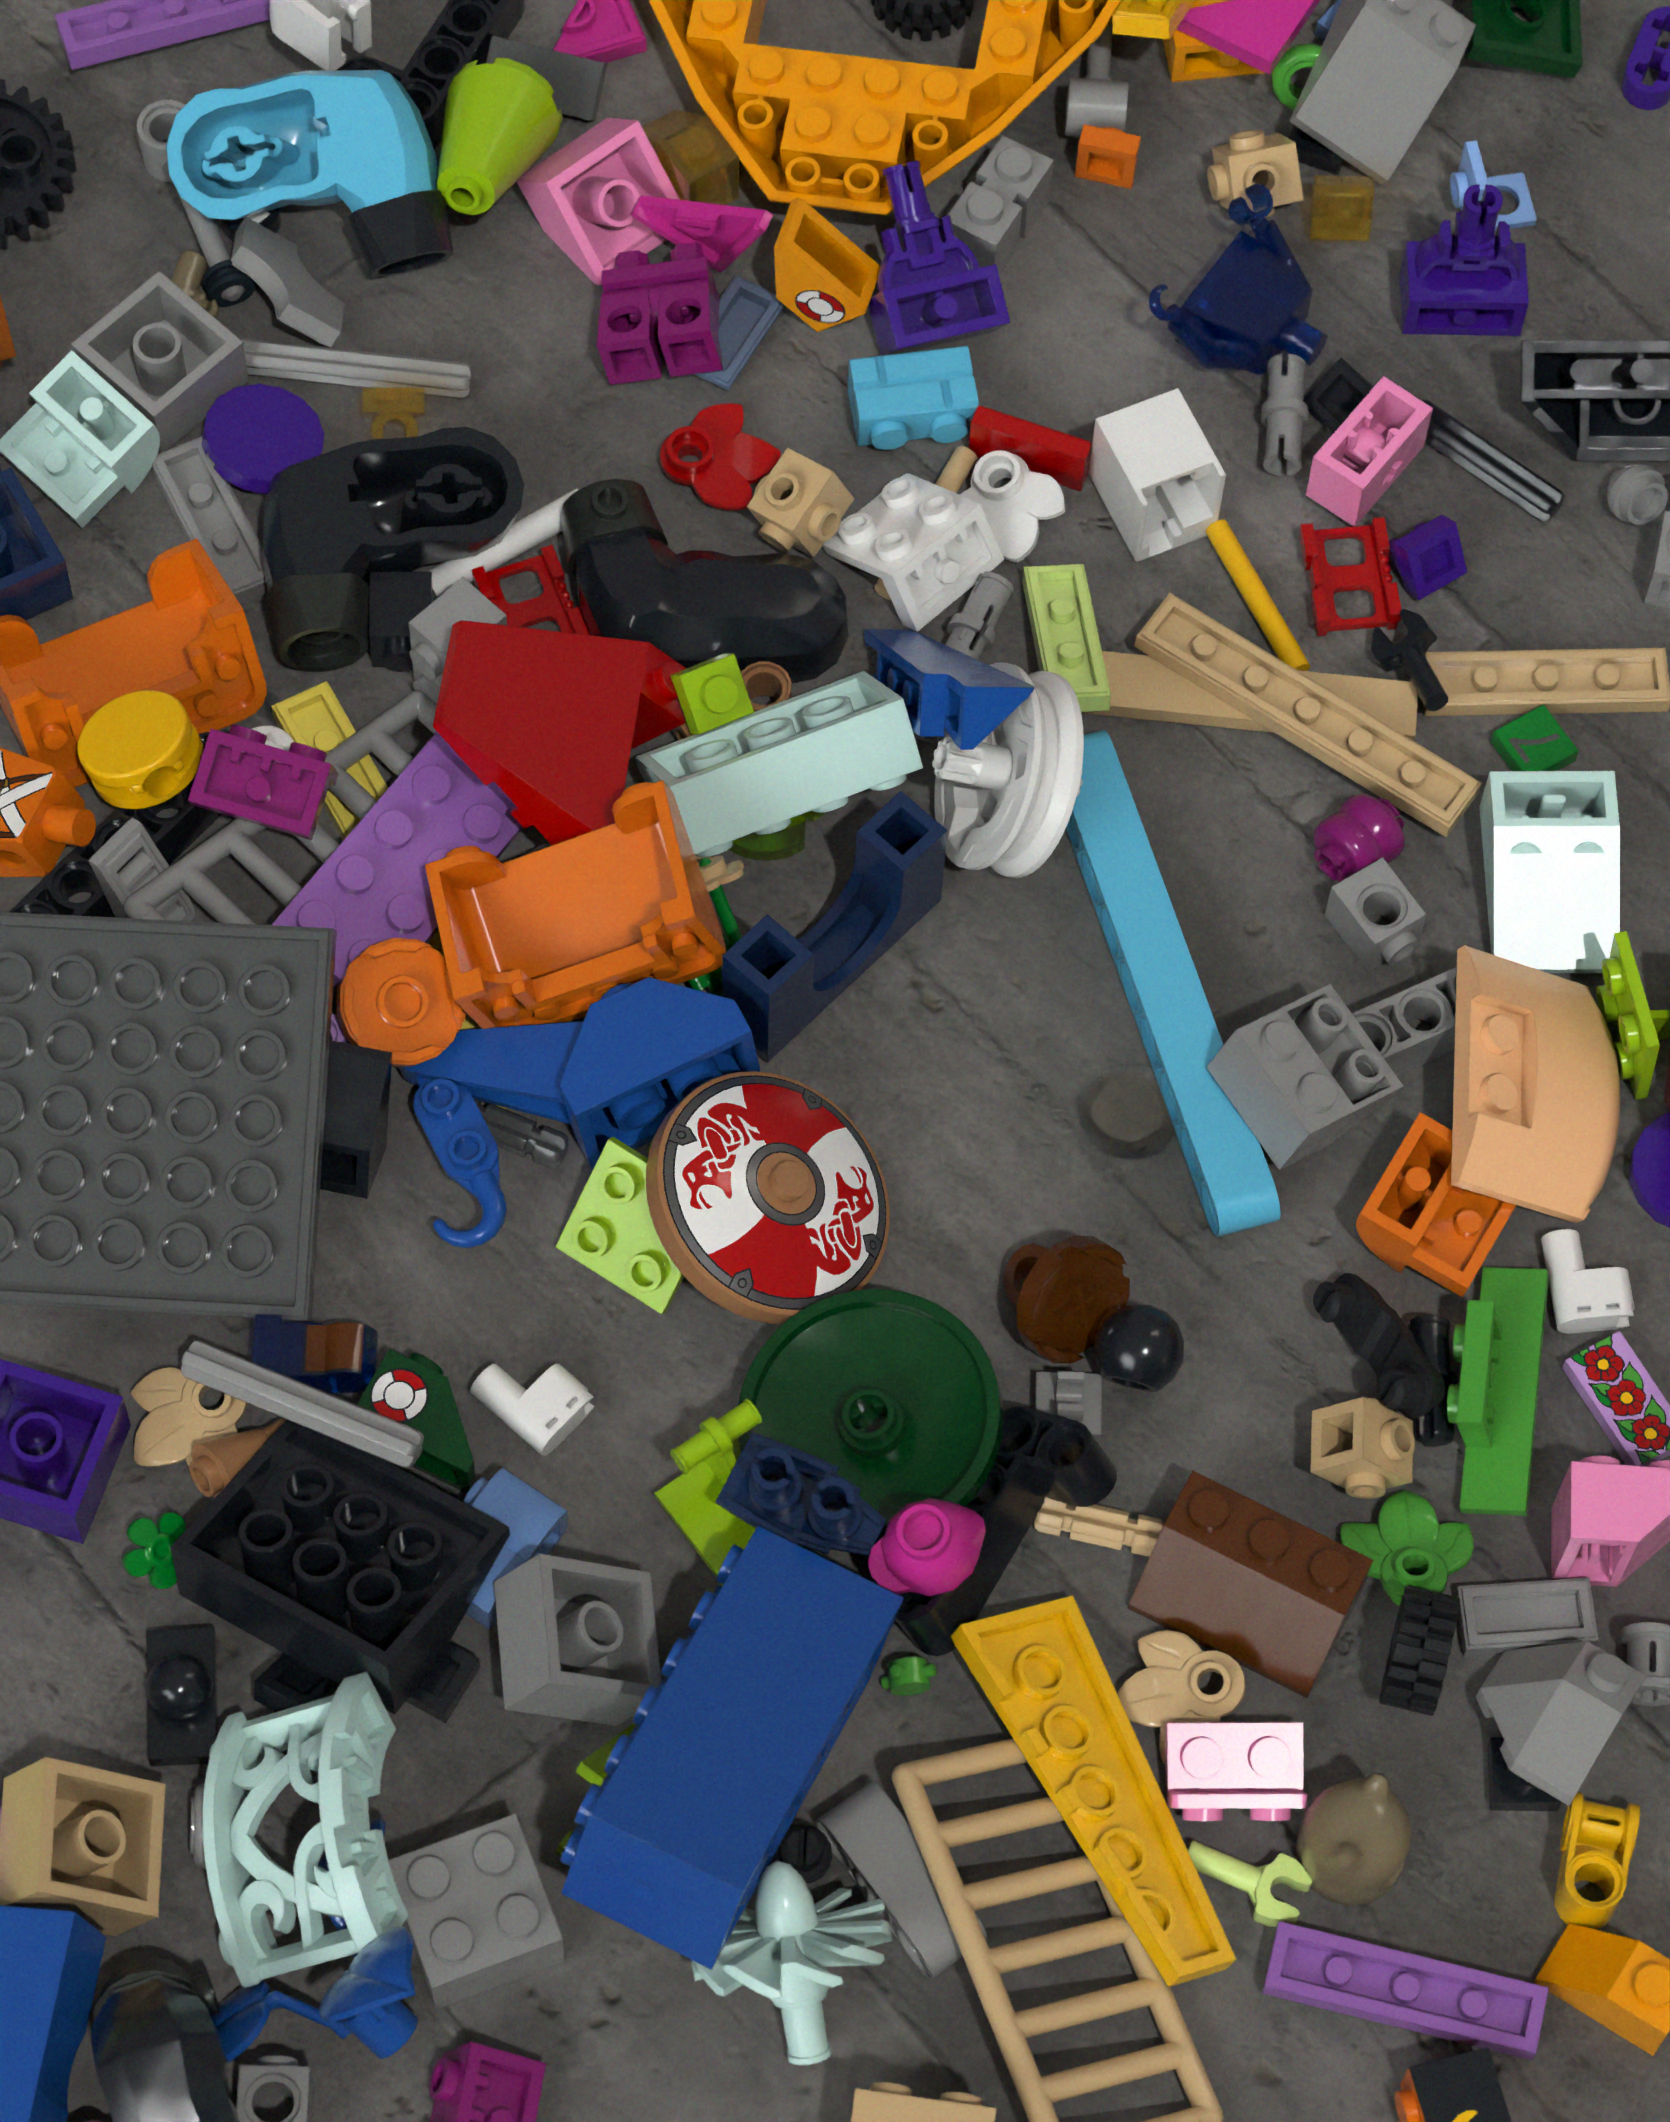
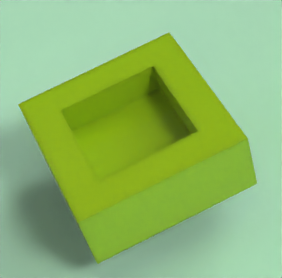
(712, 693)

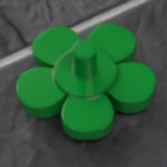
(155, 1552)

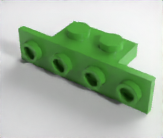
(1499, 1389)

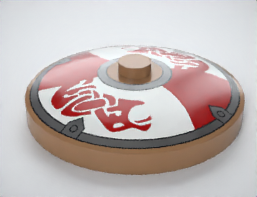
(766, 1195)

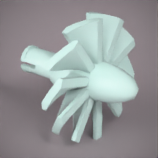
(786, 1950)

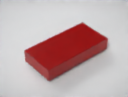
(1042, 448)

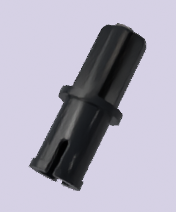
(1433, 1338)

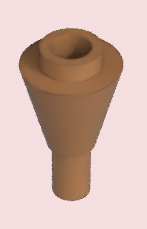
(221, 1459)

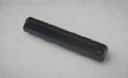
(1493, 465)

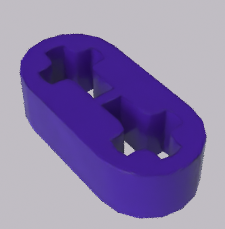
(1646, 55)

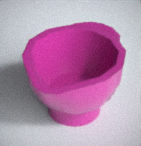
(927, 1548)

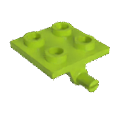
(1635, 1025)
(615, 1230)
(706, 1465)

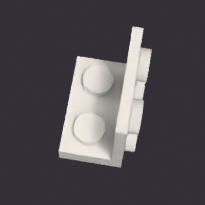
(920, 544)

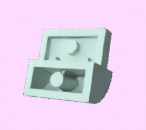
(81, 440)

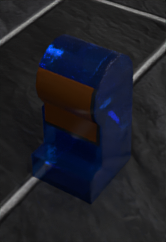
(322, 1356)

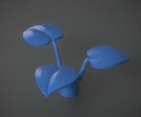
(358, 2002)

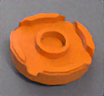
(399, 1001)

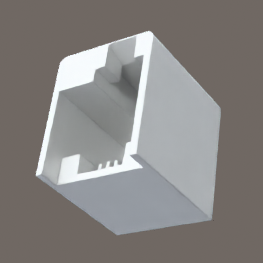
(1156, 474)

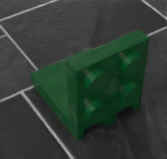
(1545, 46)

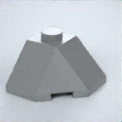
(1557, 1711)

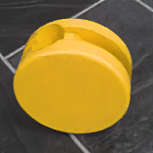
(140, 749)

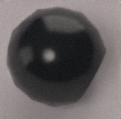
(1139, 1348)

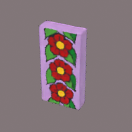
(1622, 1399)

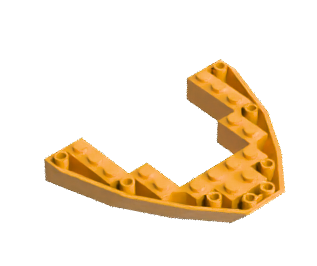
(834, 121)

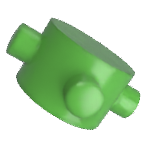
(909, 1676)

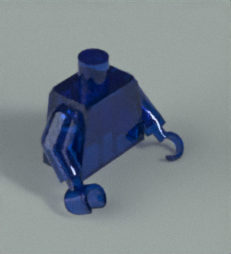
(1248, 301)

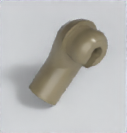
(189, 276)

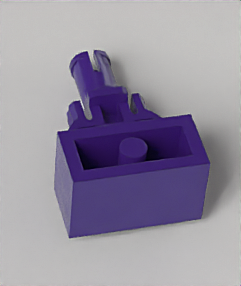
(929, 277)
(1466, 278)

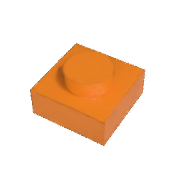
(1107, 156)

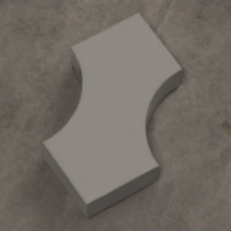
(293, 291)

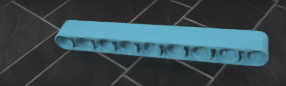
(1166, 995)

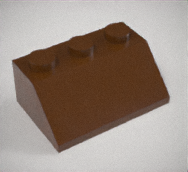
(1250, 1583)

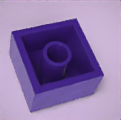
(56, 1449)

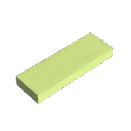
(1067, 631)

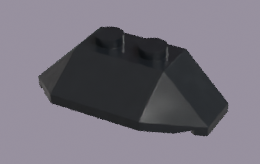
(1600, 396)

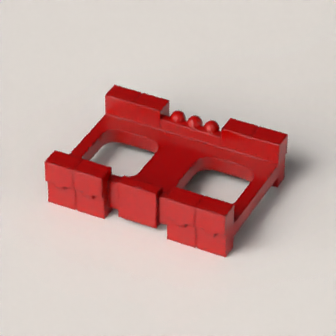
(1369, 576)
(551, 605)

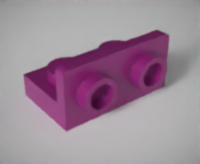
(263, 782)
(485, 2086)

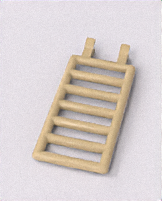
(988, 1963)

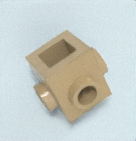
(1255, 160)
(799, 504)
(1362, 1447)

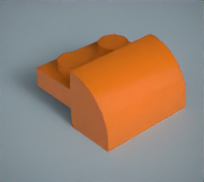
(1424, 1219)

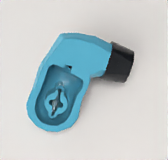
(316, 144)

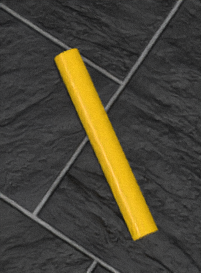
(1256, 595)

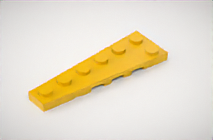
(1080, 1744)

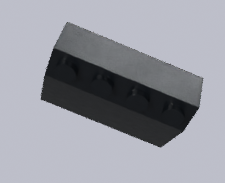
(339, 1560)

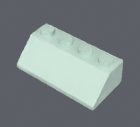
(786, 761)

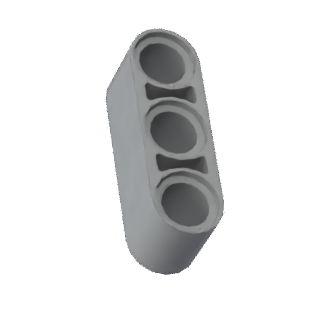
(1395, 1039)
(886, 1864)

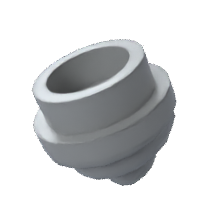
(1637, 494)

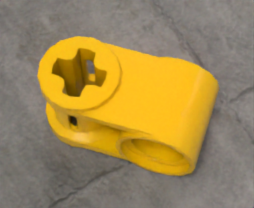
(1597, 1849)

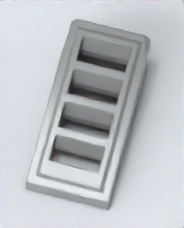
(146, 865)

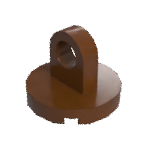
(1065, 1294)

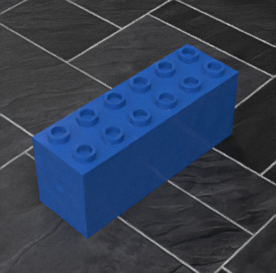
(727, 1745)

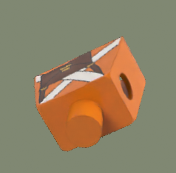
(38, 816)

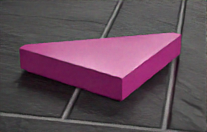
(1249, 29)
(602, 31)
(718, 228)

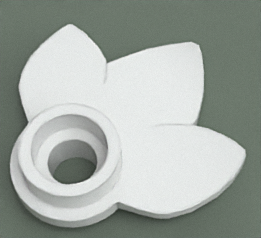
(1018, 505)

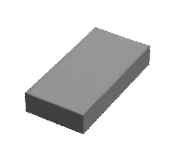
(1525, 1615)

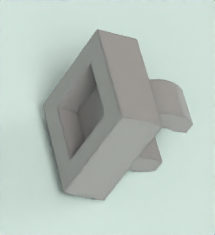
(1071, 1396)

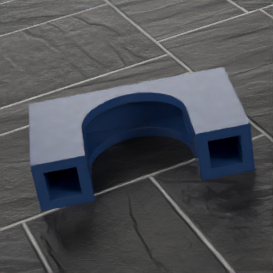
(893, 885)

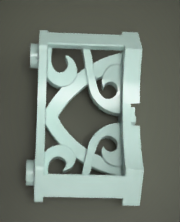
(346, 1745)

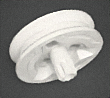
(1017, 786)

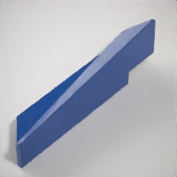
(944, 686)

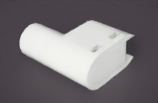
(1580, 1296)
(542, 1412)

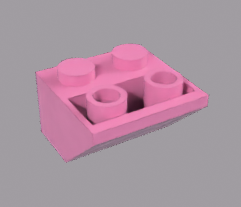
(1609, 1519)

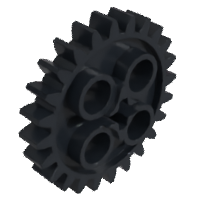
(40, 140)

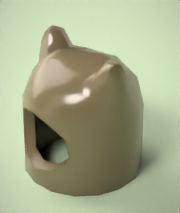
(1354, 1840)

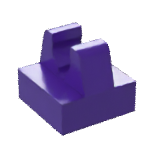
(1428, 557)

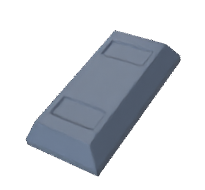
(744, 321)

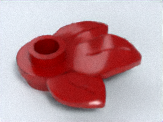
(726, 456)

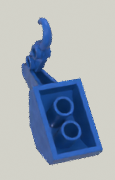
(602, 1075)

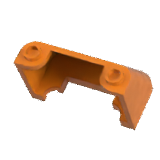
(179, 643)
(576, 918)

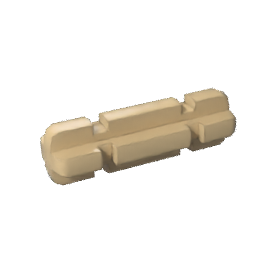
(1099, 1526)

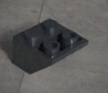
(355, 1118)

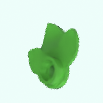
(1410, 1541)

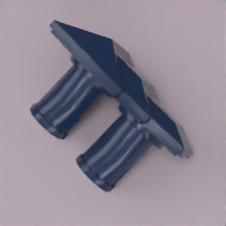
(799, 1499)

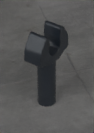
(1410, 656)

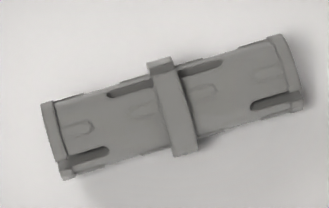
(1284, 414)

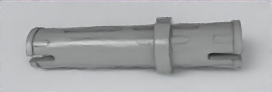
(973, 628)

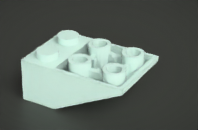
(1552, 867)

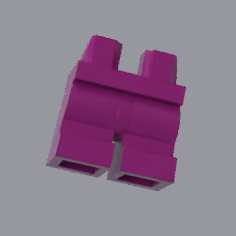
(657, 304)

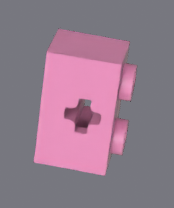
(1368, 451)

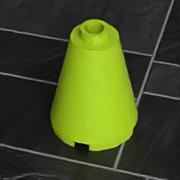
(493, 132)

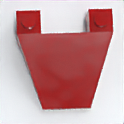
(553, 717)

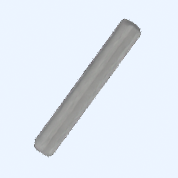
(356, 368)
(302, 1404)

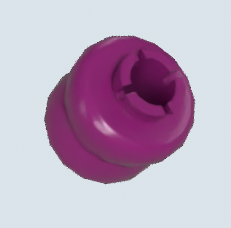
(1358, 836)

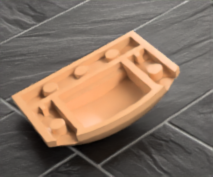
(1531, 1087)

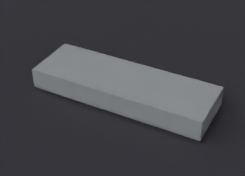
(213, 515)

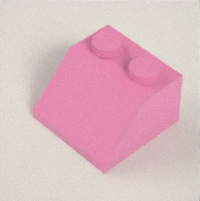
(589, 191)

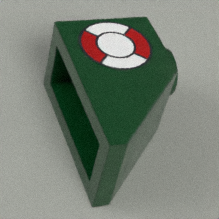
(421, 1397)

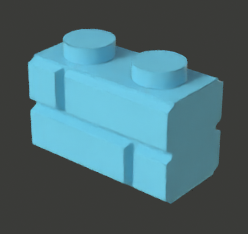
(912, 397)

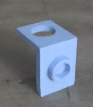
(1472, 172)

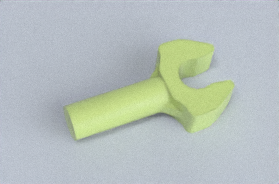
(1255, 1880)

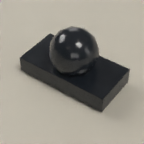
(181, 1695)

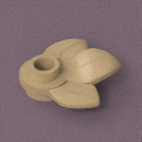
(178, 1418)
(1170, 1684)

